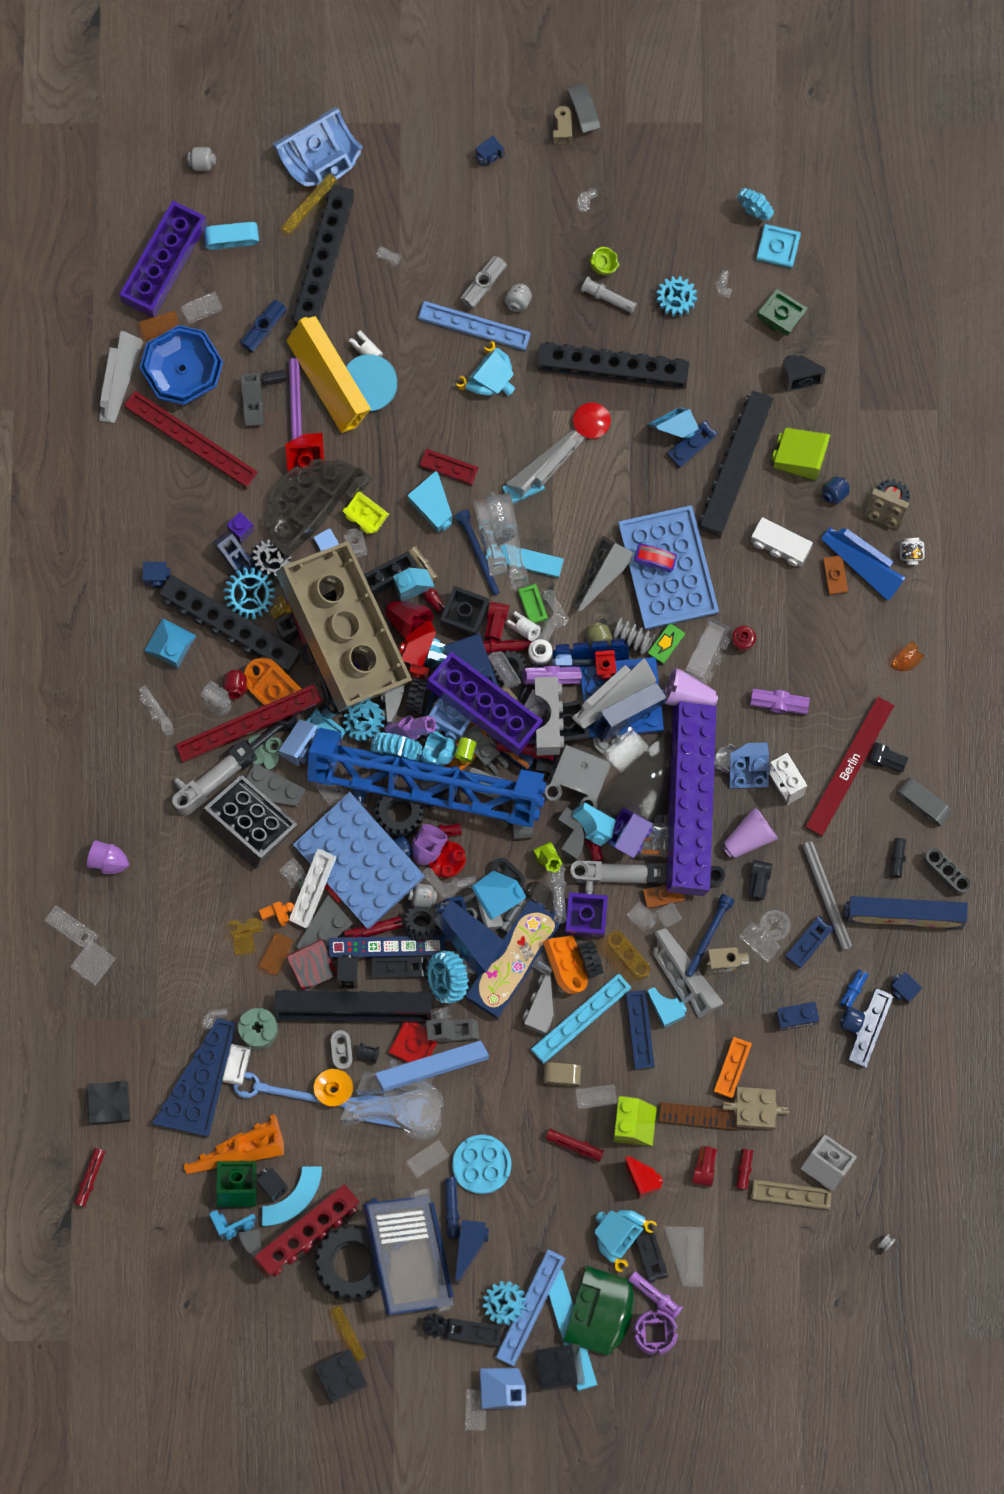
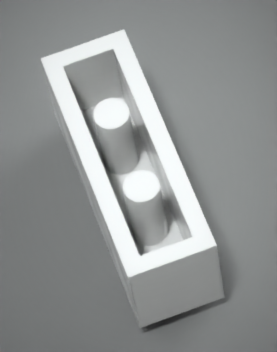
(781, 542)

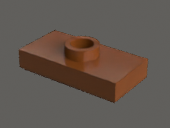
(835, 575)
(659, 897)

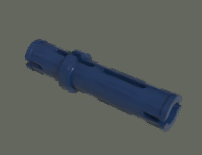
(452, 1207)

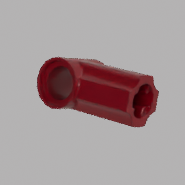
(497, 617)
(705, 1170)

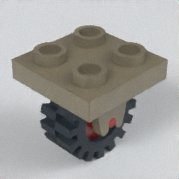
(888, 503)

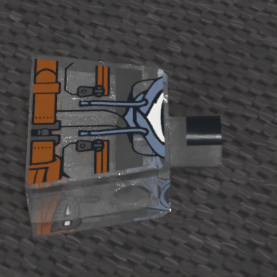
(656, 844)

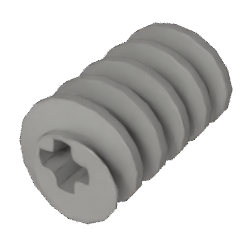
(632, 636)

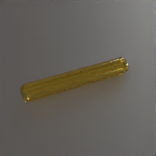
(309, 203)

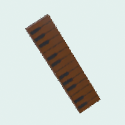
(697, 1116)

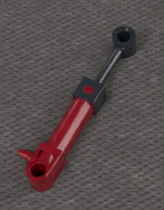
(309, 659)

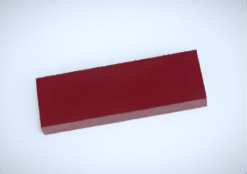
(449, 467)

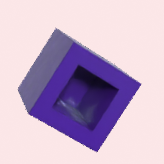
(240, 527)

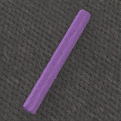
(295, 399)

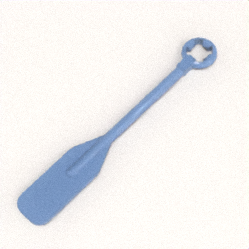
(265, 1088)

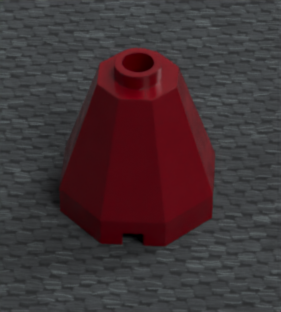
(407, 616)

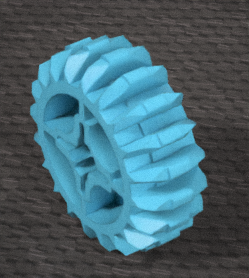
(261, 605)
(396, 746)
(447, 977)

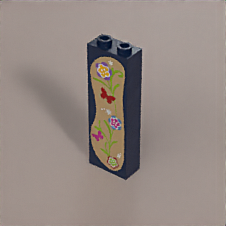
(906, 912)
(509, 970)

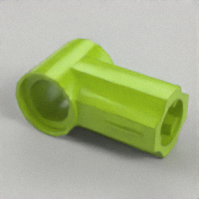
(465, 750)
(548, 857)

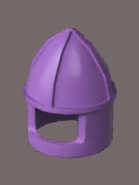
(428, 844)
(107, 858)

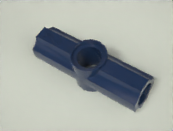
(256, 334)

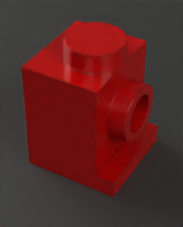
(605, 657)

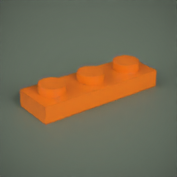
(732, 1067)

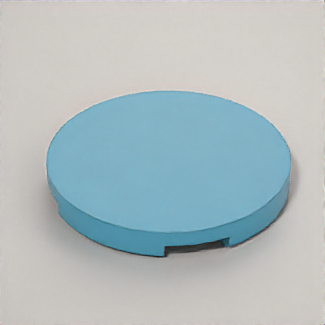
(374, 379)
(481, 1164)

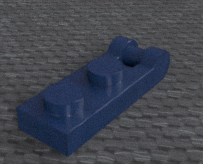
(693, 445)
(809, 942)

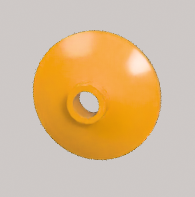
(333, 1079)

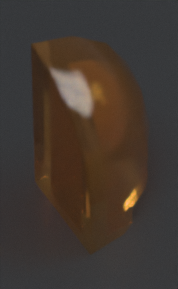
(908, 658)

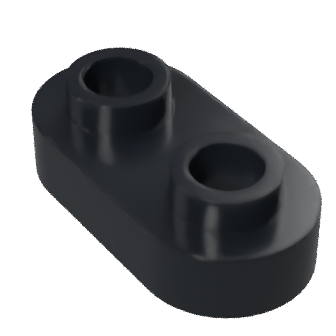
(510, 870)

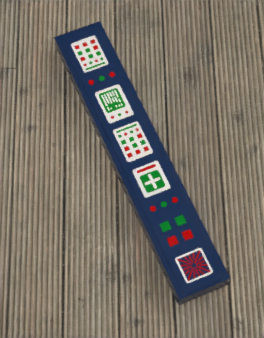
(384, 947)

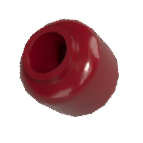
(742, 644)
(235, 683)

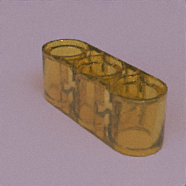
(623, 947)

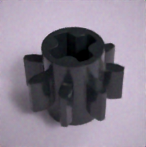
(434, 1325)

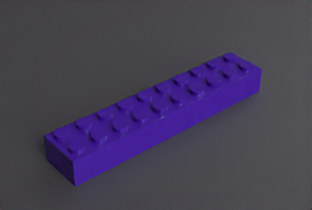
(691, 799)

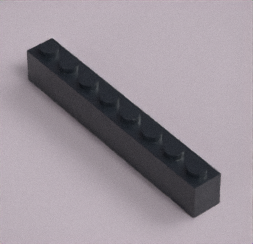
(736, 463)
(353, 1006)

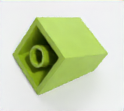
(801, 452)
(634, 1122)

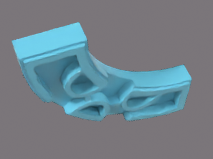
(297, 1201)

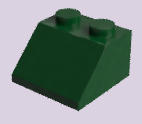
(236, 1183)

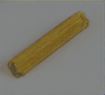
(348, 1333)

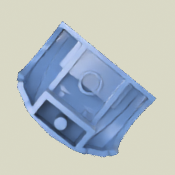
(319, 149)

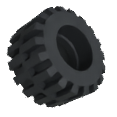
(399, 828)

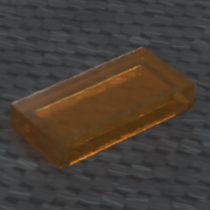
(158, 325)
(276, 953)

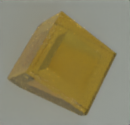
(244, 943)

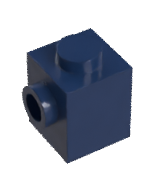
(155, 574)
(905, 987)

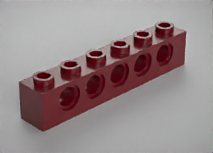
(342, 1197)

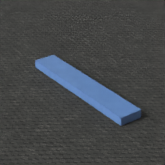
(474, 326)
(431, 1066)
(535, 1298)

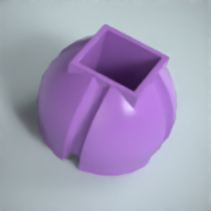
(652, 1318)

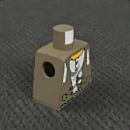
(722, 960)

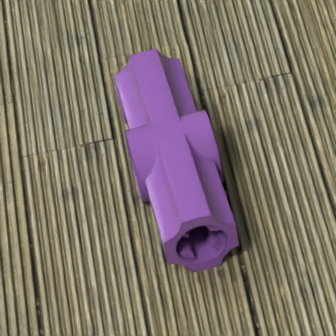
(565, 675)
(780, 701)
(412, 727)

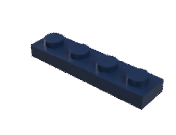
(640, 1030)

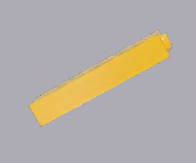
(328, 374)

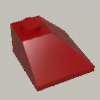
(304, 449)
(417, 644)
(643, 1177)

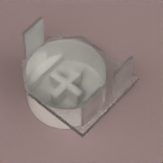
(722, 758)

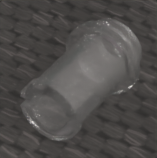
(389, 256)

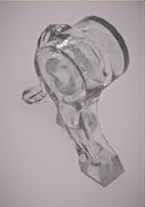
(497, 527)
(411, 1106)

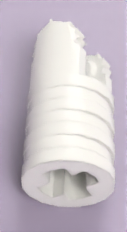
(367, 348)
(524, 627)

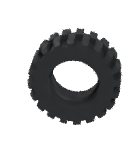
(325, 1269)

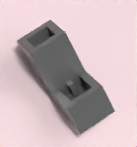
(584, 108)
(252, 399)
(574, 845)
(452, 1031)
(252, 1243)

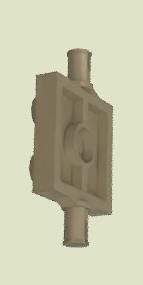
(755, 1108)

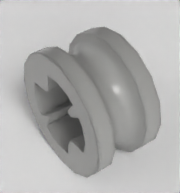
(886, 1243)

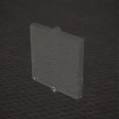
(93, 962)

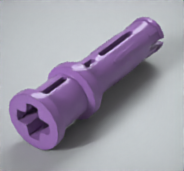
(665, 1300)

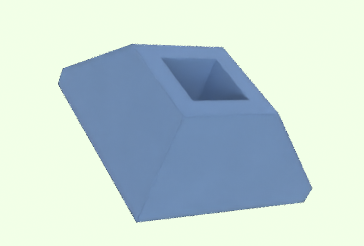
(750, 766)
(502, 1388)

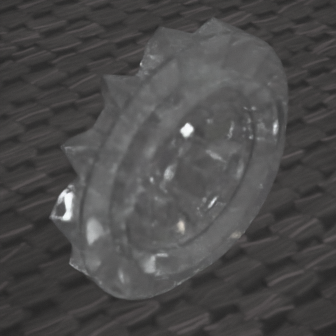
(773, 916)

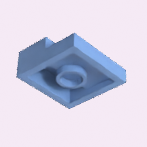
(449, 720)

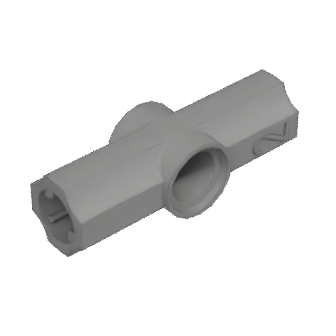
(490, 273)

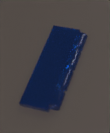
(583, 651)

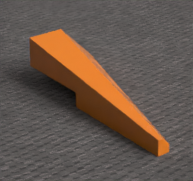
(258, 1144)

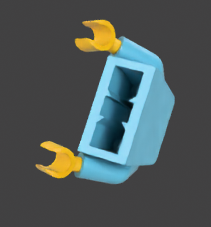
(491, 374)
(618, 1232)

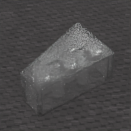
(708, 651)
(687, 1252)

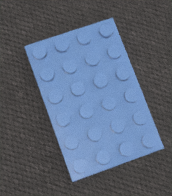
(685, 591)
(369, 866)

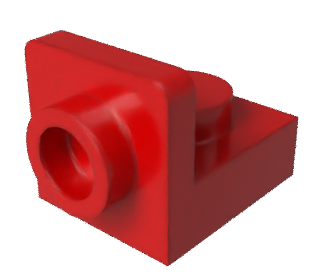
(419, 672)

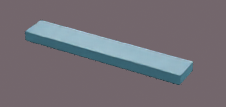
(581, 1018)
(563, 1308)

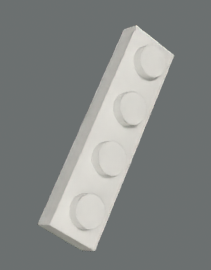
(312, 888)

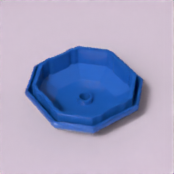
(176, 349)

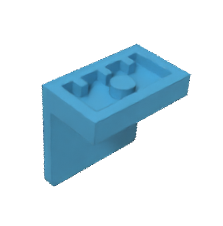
(231, 1231)

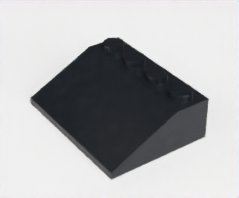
(246, 823)

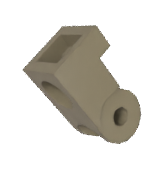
(563, 120)

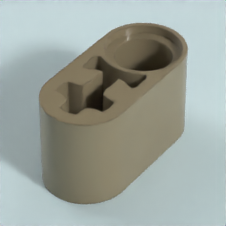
(562, 1074)

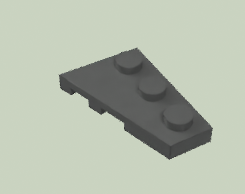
(275, 787)
(327, 923)

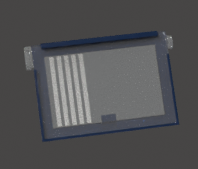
(409, 1254)

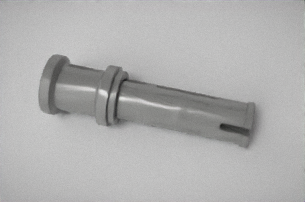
(600, 291)

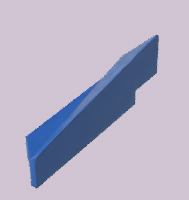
(865, 561)

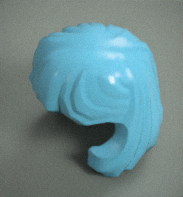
(438, 749)

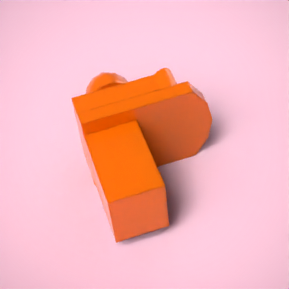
(277, 909)

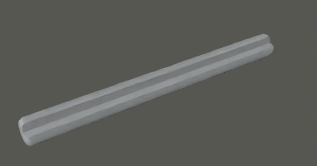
(827, 895)

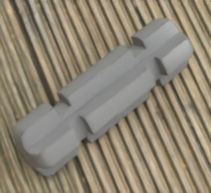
(513, 915)

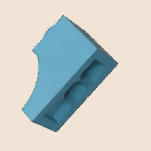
(435, 655)
(596, 824)
(668, 1010)

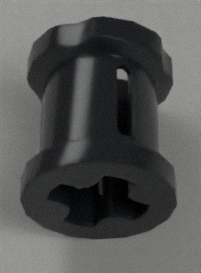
(368, 1053)

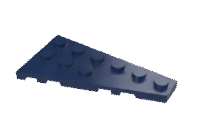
(197, 1092)

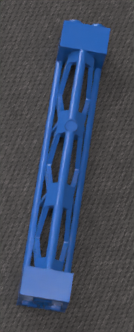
(327, 753)

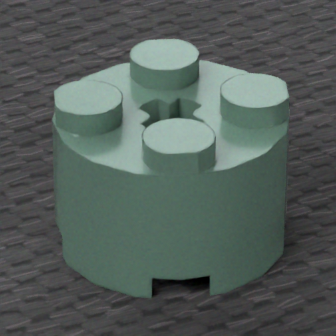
(250, 1020)

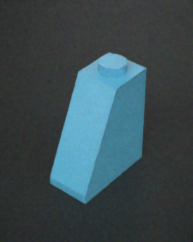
(432, 503)
(412, 583)

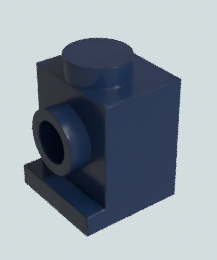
(489, 151)

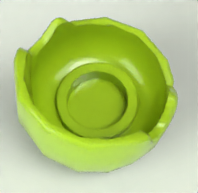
(604, 261)

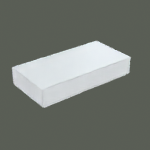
(236, 1064)

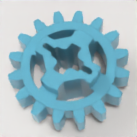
(755, 204)
(677, 288)
(364, 729)
(505, 1295)

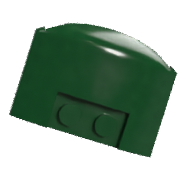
(600, 1312)

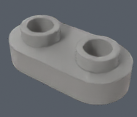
(341, 1050)

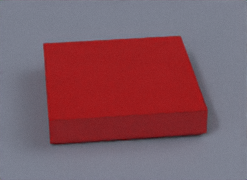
(412, 1043)

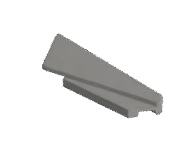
(118, 374)
(545, 465)
(620, 686)
(675, 964)

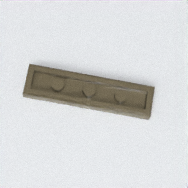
(791, 1194)

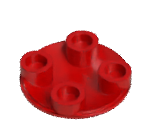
(591, 420)
(450, 860)

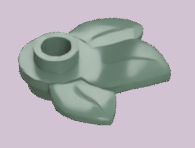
(265, 753)

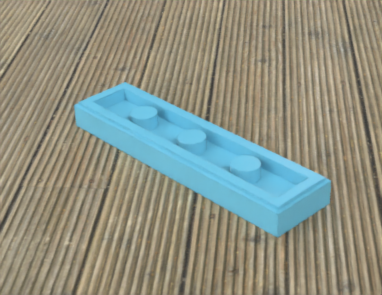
(538, 562)

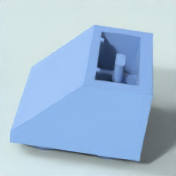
(298, 743)

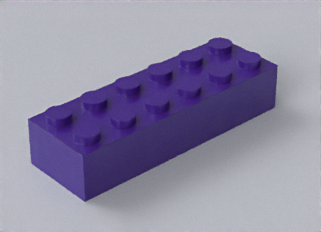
(163, 259)
(484, 703)

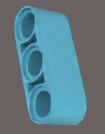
(231, 235)

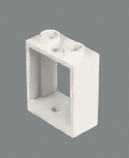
(784, 771)

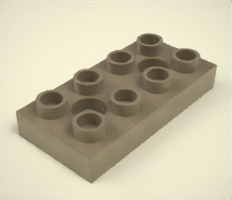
(343, 626)

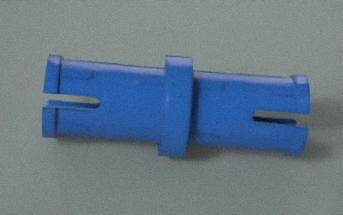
(854, 989)

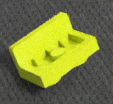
(365, 513)

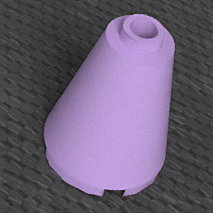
(688, 689)
(749, 835)

